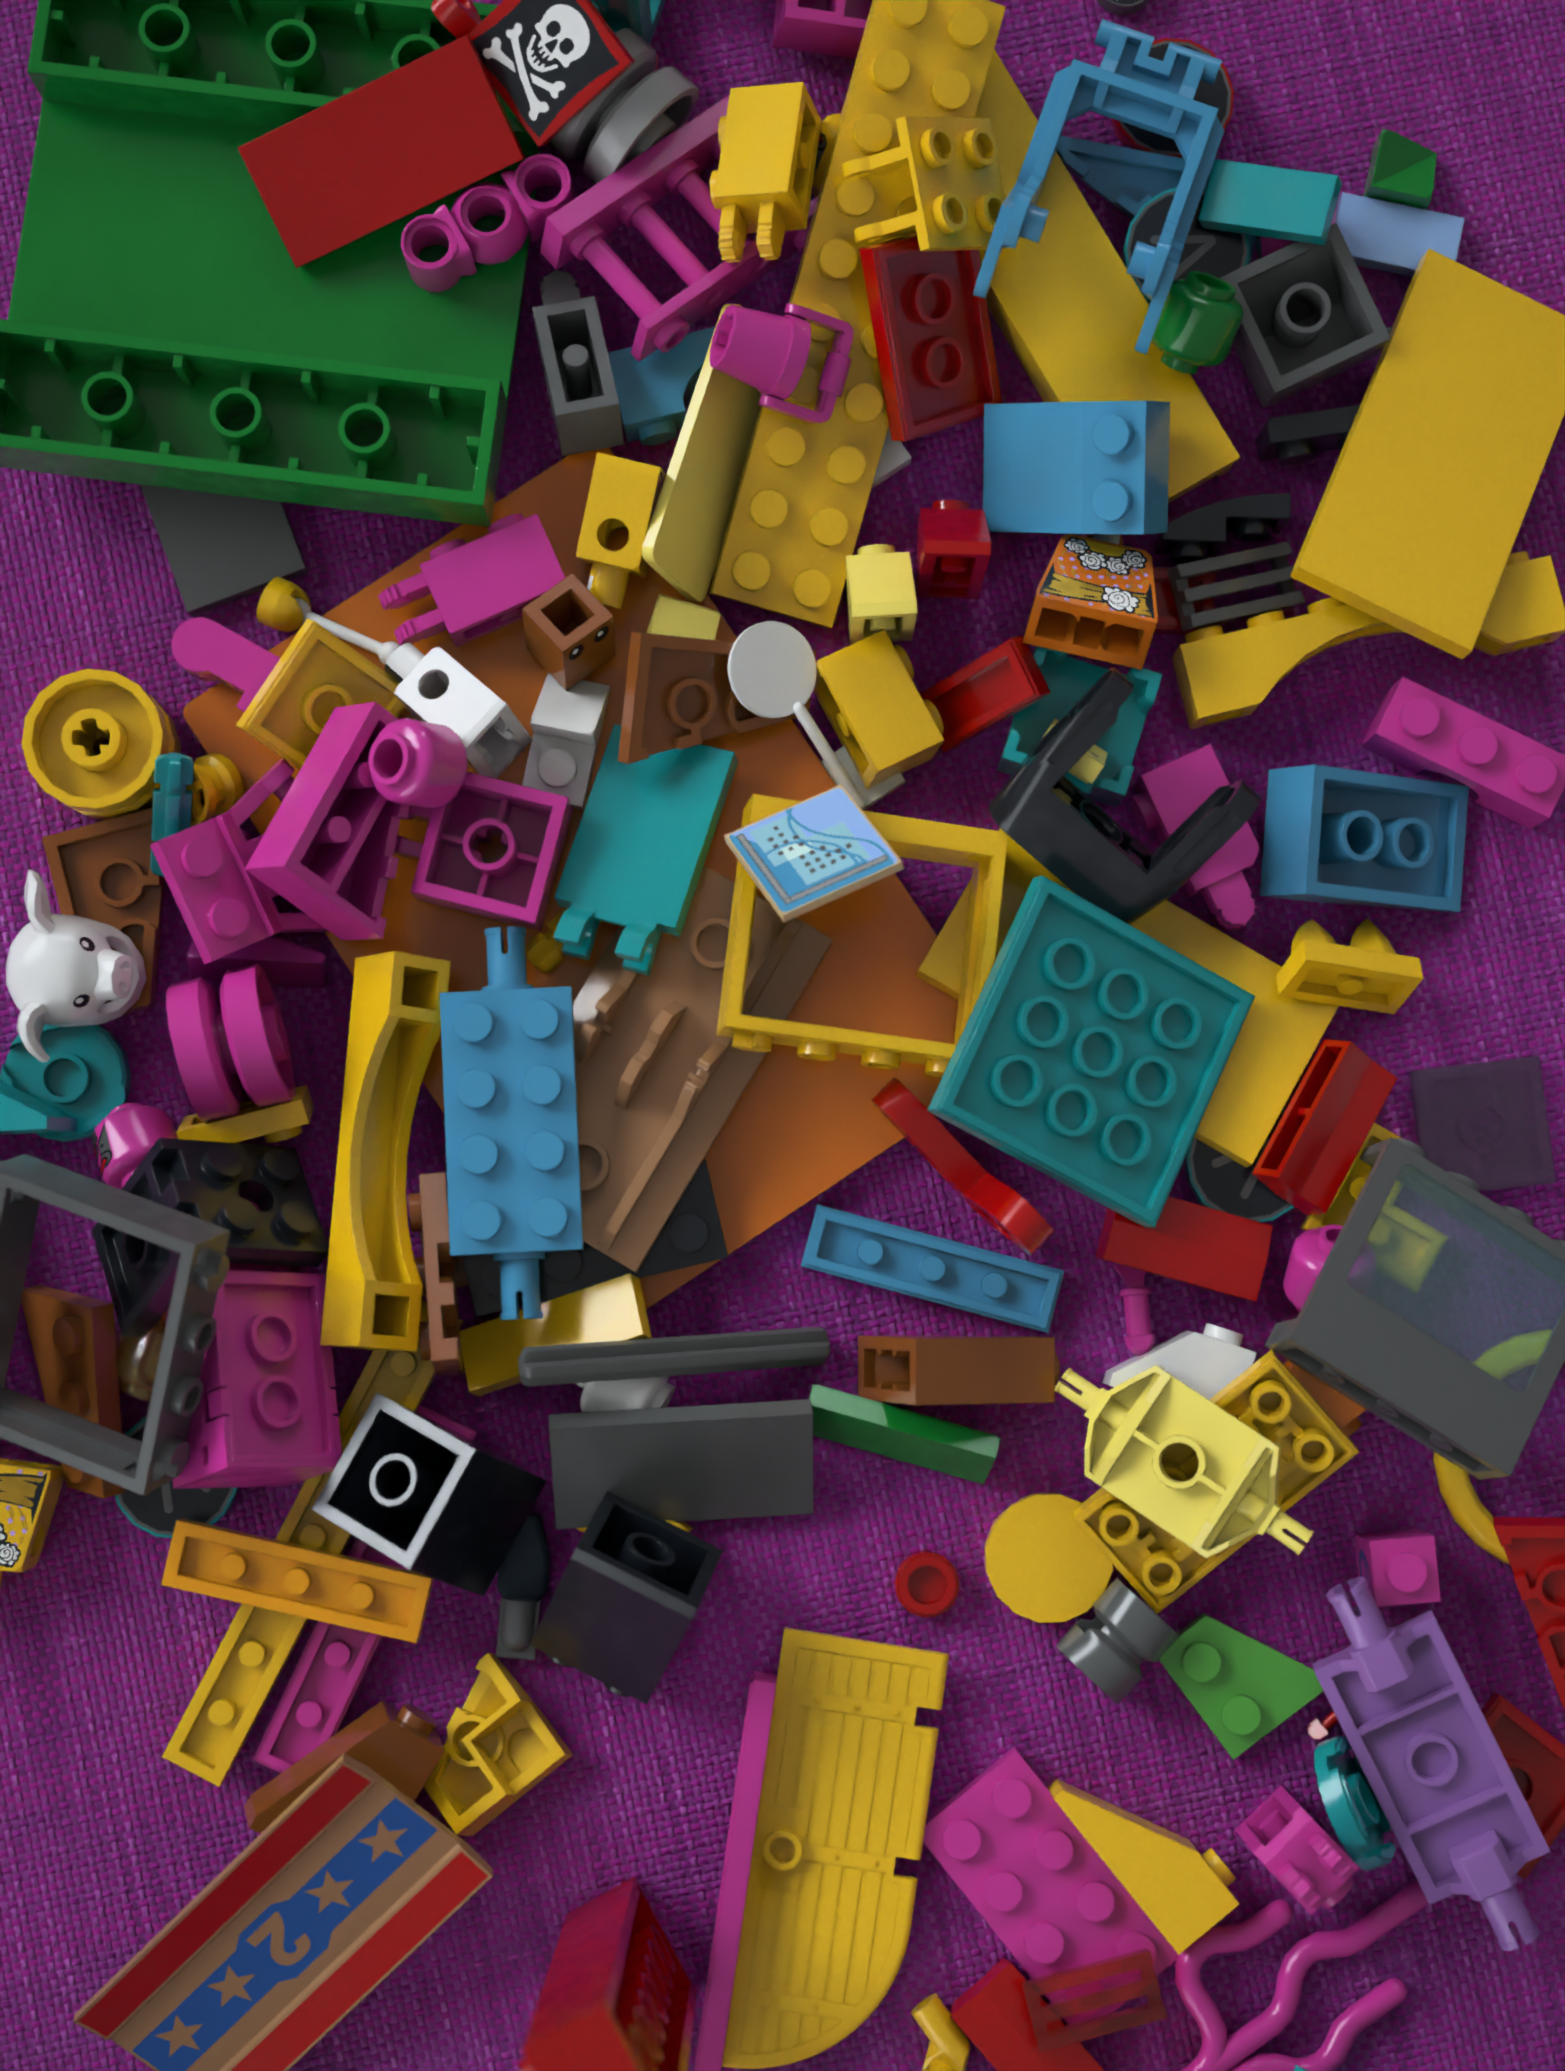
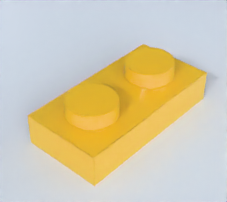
(274, 1122)

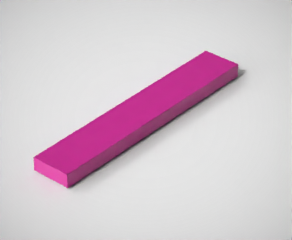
(328, 1669)
(735, 1872)

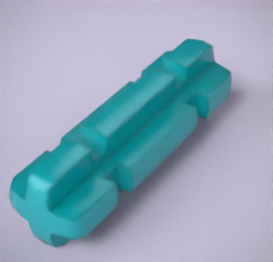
(171, 801)

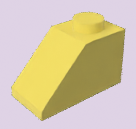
(880, 593)

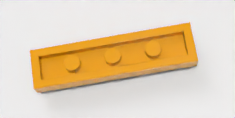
(297, 1580)

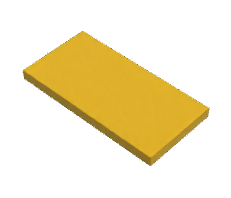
(1441, 457)
(1269, 1048)

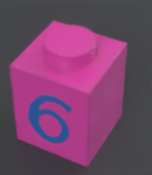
(1399, 1566)

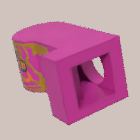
(219, 654)

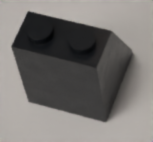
(428, 1496)
(626, 1598)

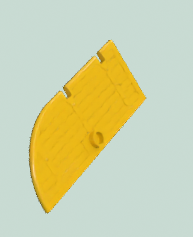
(834, 1812)

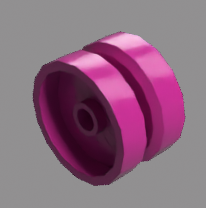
(230, 1043)

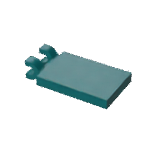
(641, 848)

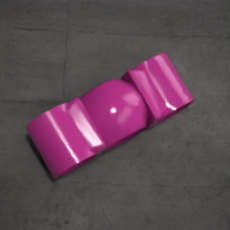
(468, 245)

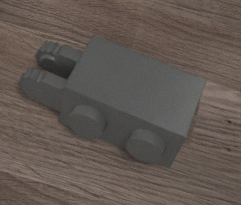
(576, 367)

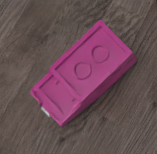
(265, 1384)

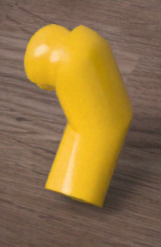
(948, 2043)

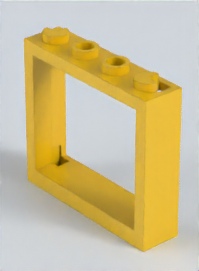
(909, 838)

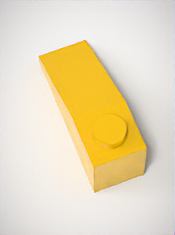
(1157, 1867)

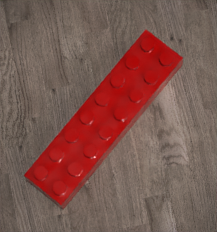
(613, 1992)

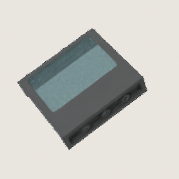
(1436, 1312)

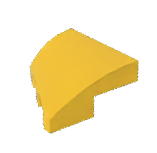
(493, 1751)

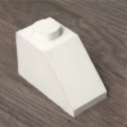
(1199, 1360)

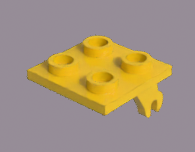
(952, 181)

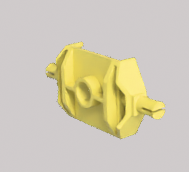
(1236, 1471)

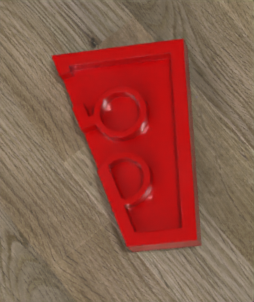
(1538, 1563)

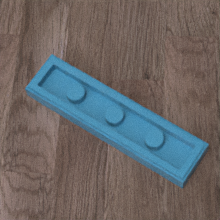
(932, 1268)

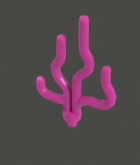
(1230, 2052)

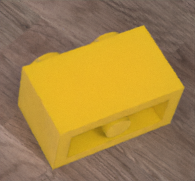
(877, 708)

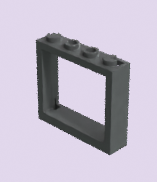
(186, 1338)

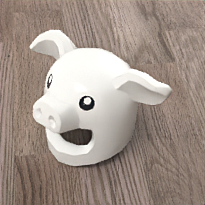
(66, 970)

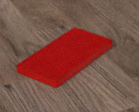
(382, 151)

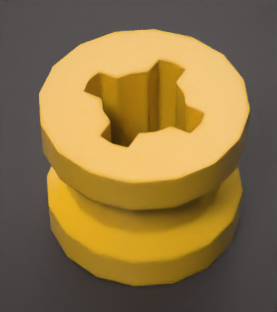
(214, 787)

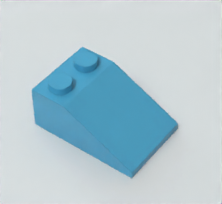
(1076, 467)
(1363, 839)

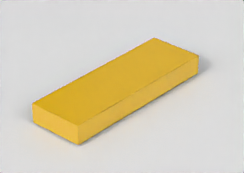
(594, 1314)

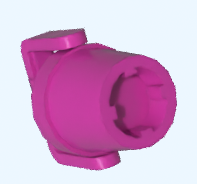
(772, 353)

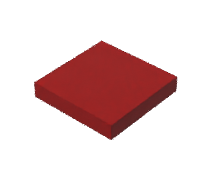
(1536, 1764)

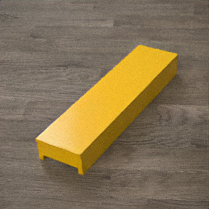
(1078, 311)

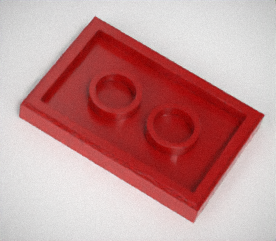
(929, 336)

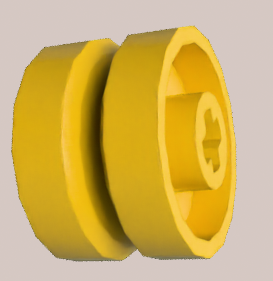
(70, 724)

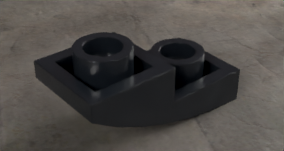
(1204, 529)

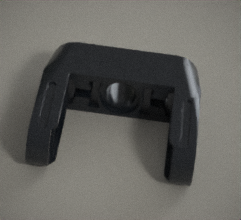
(1084, 842)

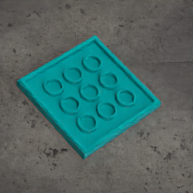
(1092, 1052)

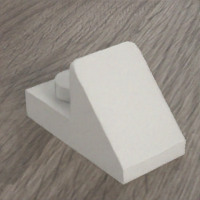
(566, 738)

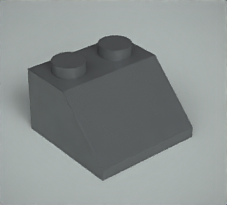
(1304, 317)

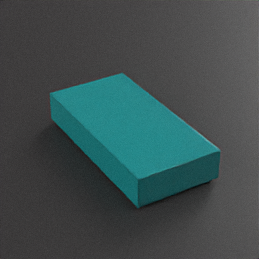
(1270, 201)

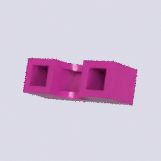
(1442, 736)

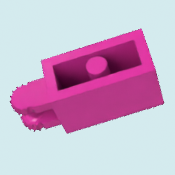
(478, 582)

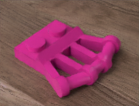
(209, 880)

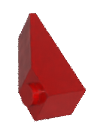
(951, 550)

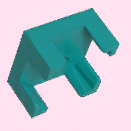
(1068, 682)

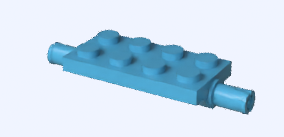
(511, 1122)

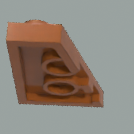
(680, 696)

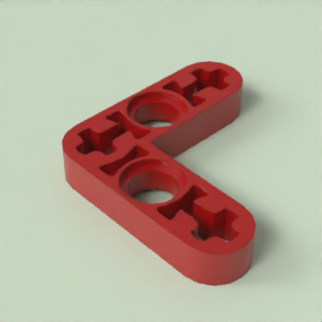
(986, 1195)

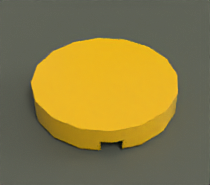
(1044, 1560)

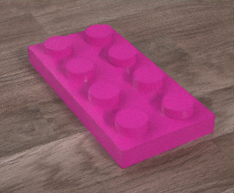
(1040, 1880)

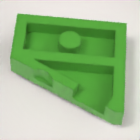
(1237, 1682)

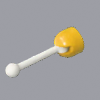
(287, 607)

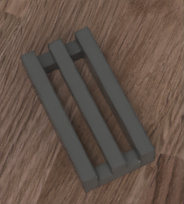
(1280, 576)

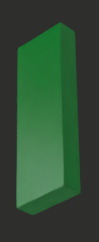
(902, 1434)

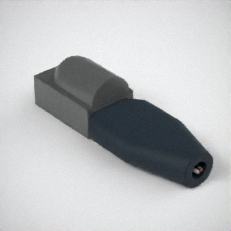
(522, 1584)

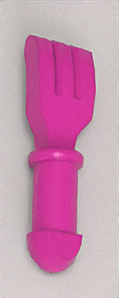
(1136, 1310)

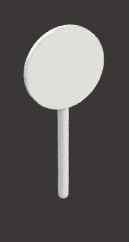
(774, 677)

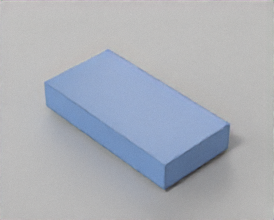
(1393, 234)

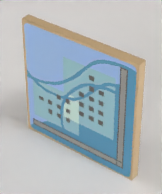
(813, 852)

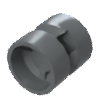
(1117, 1641)

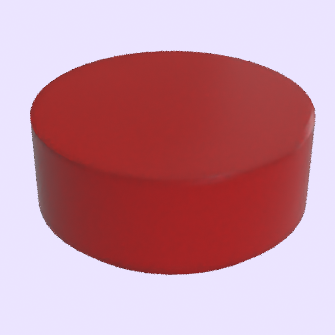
(926, 1583)

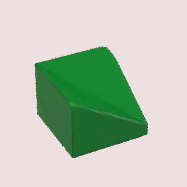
(1401, 171)

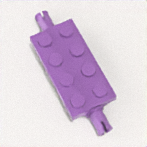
(1432, 1760)

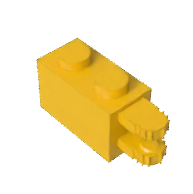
(764, 167)

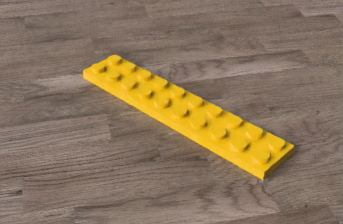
(812, 481)

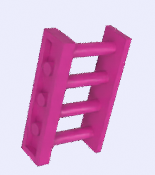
(628, 199)

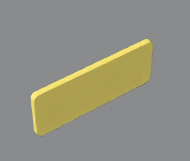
(702, 481)

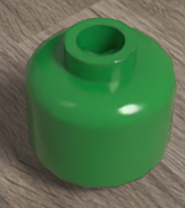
(1197, 322)

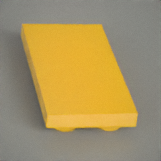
(1270, 1403)

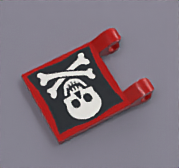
(541, 56)

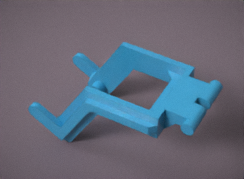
(1139, 93)

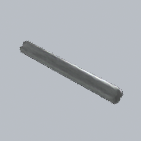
(672, 1356)

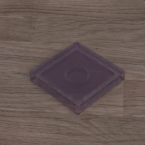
(1485, 1121)

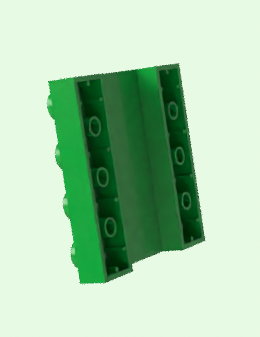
(161, 308)

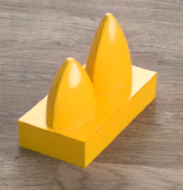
(1353, 976)

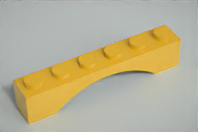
(1235, 671)
(371, 1265)

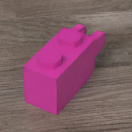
(1167, 799)
(1298, 1852)

